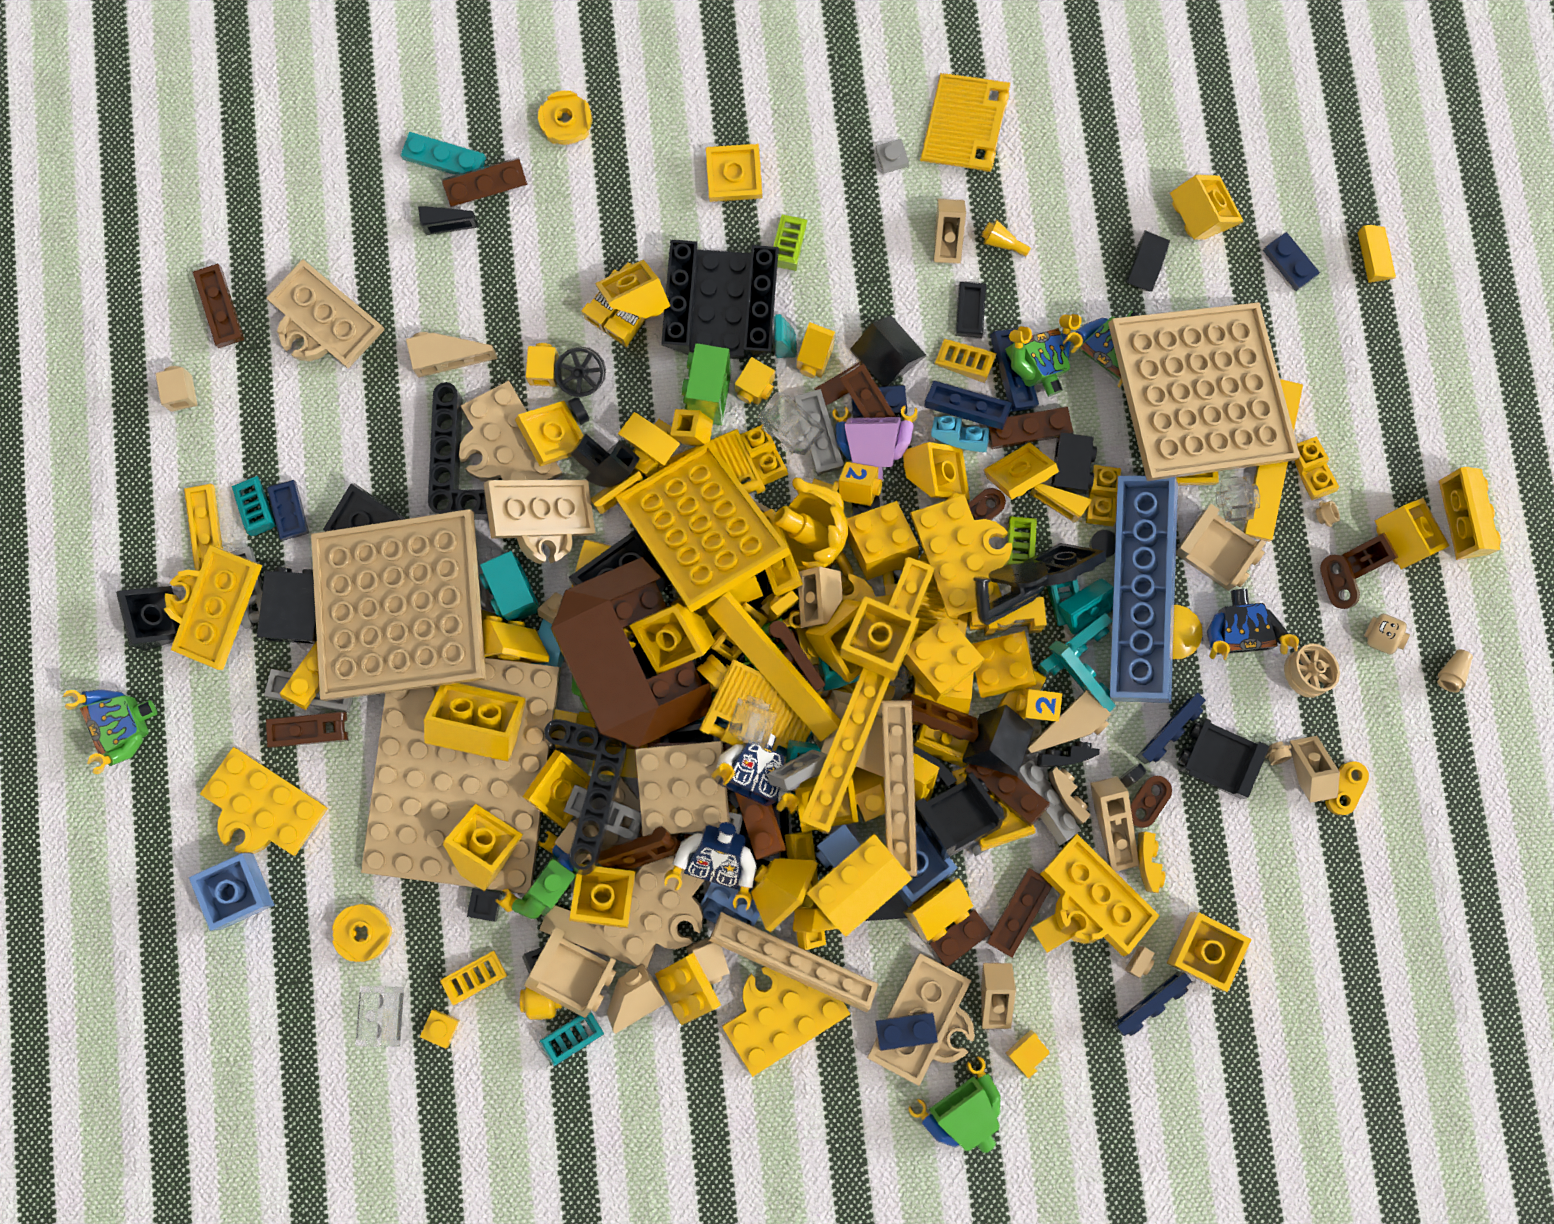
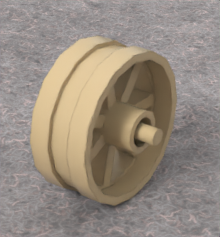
(1320, 662)

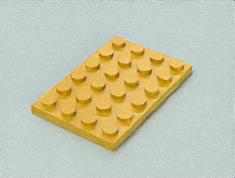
(702, 526)

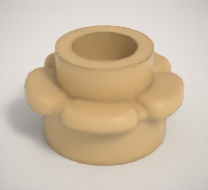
(1327, 513)
(1278, 753)

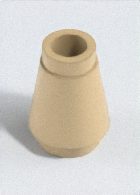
(1455, 672)

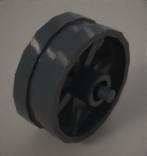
(580, 371)

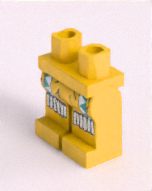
(616, 323)
(1030, 615)

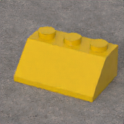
(1469, 513)
(474, 720)
(859, 885)

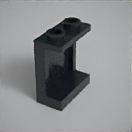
(288, 607)
(1222, 759)
(959, 816)

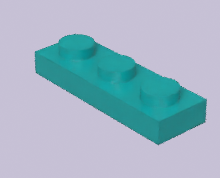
(441, 155)
(1096, 631)
(1082, 673)

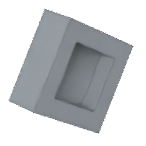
(891, 156)

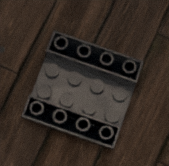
(720, 299)

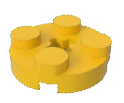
(572, 131)
(345, 934)

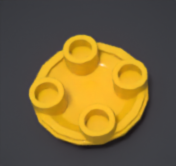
(1186, 632)

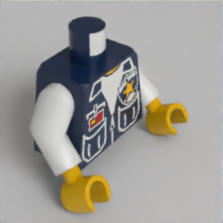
(745, 771)
(716, 857)

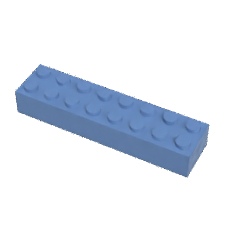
(1144, 590)

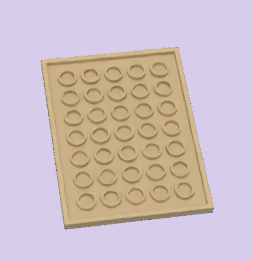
(429, 789)

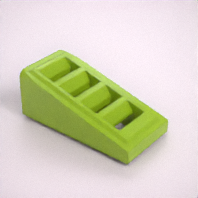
(785, 261)
(1023, 523)

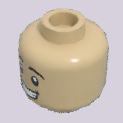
(1387, 634)

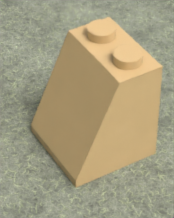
(872, 753)

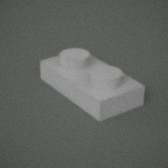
(798, 770)

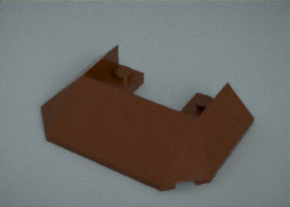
(606, 668)

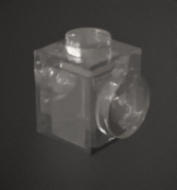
(1238, 498)

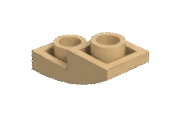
(1063, 785)

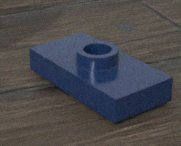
(288, 510)

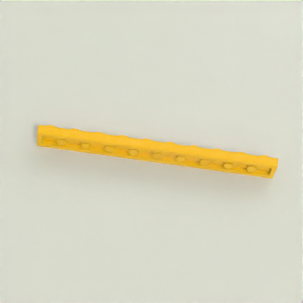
(861, 712)

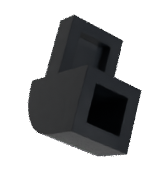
(604, 466)

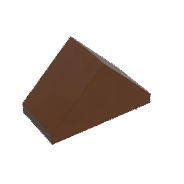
(1370, 555)

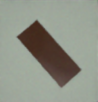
(834, 388)

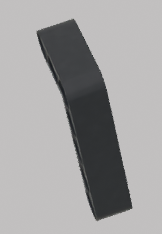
(450, 463)
(597, 789)

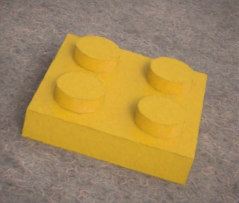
(734, 172)
(550, 432)
(1021, 471)
(1005, 665)
(554, 786)
(687, 989)

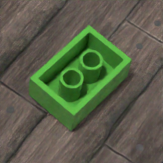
(707, 381)

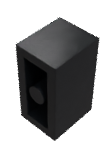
(1074, 460)

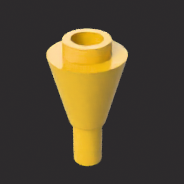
(999, 236)

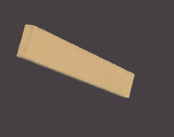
(899, 782)
(793, 962)

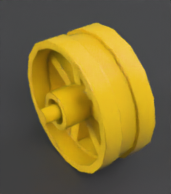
(713, 672)

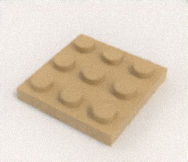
(679, 787)

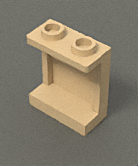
(1220, 549)
(570, 975)

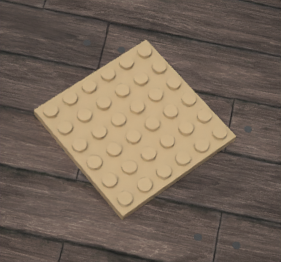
(1203, 390)
(397, 606)

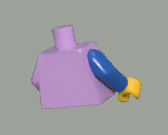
(874, 440)

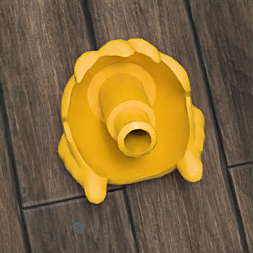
(813, 525)

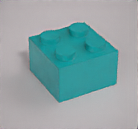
(509, 586)

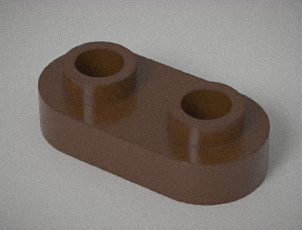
(979, 508)
(1337, 583)
(1149, 803)

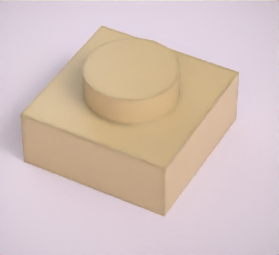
(1140, 962)

